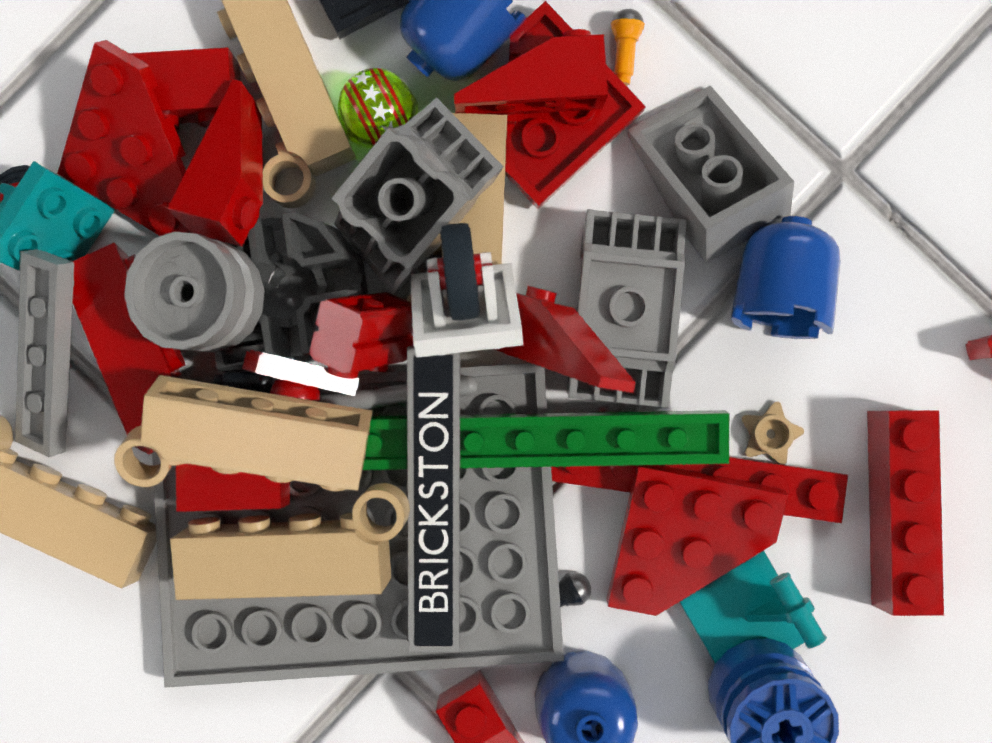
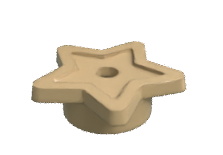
(784, 433)

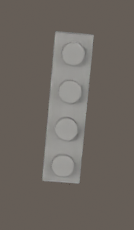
(44, 351)

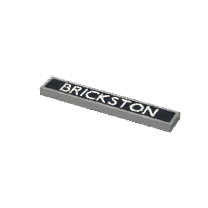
(433, 502)

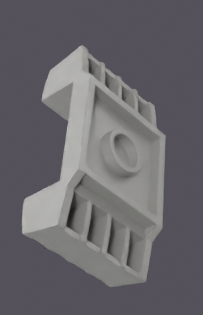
(633, 300)

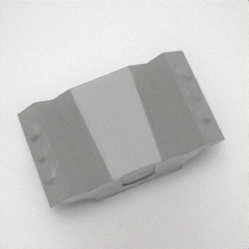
(411, 188)

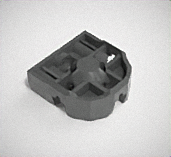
(296, 300)

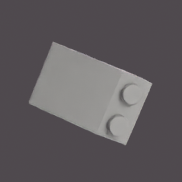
(712, 172)

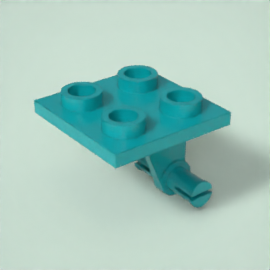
(752, 605)

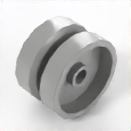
(193, 293)

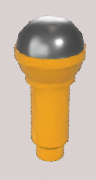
(626, 28)

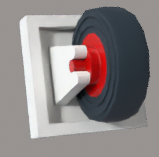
(463, 300)

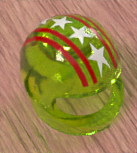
(373, 103)

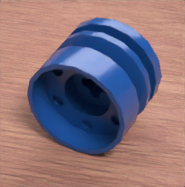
(770, 696)

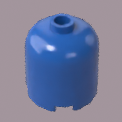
(456, 34)
(788, 280)
(584, 690)

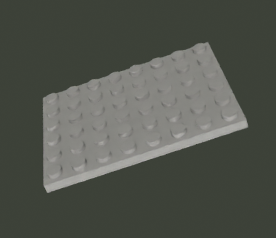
(505, 572)

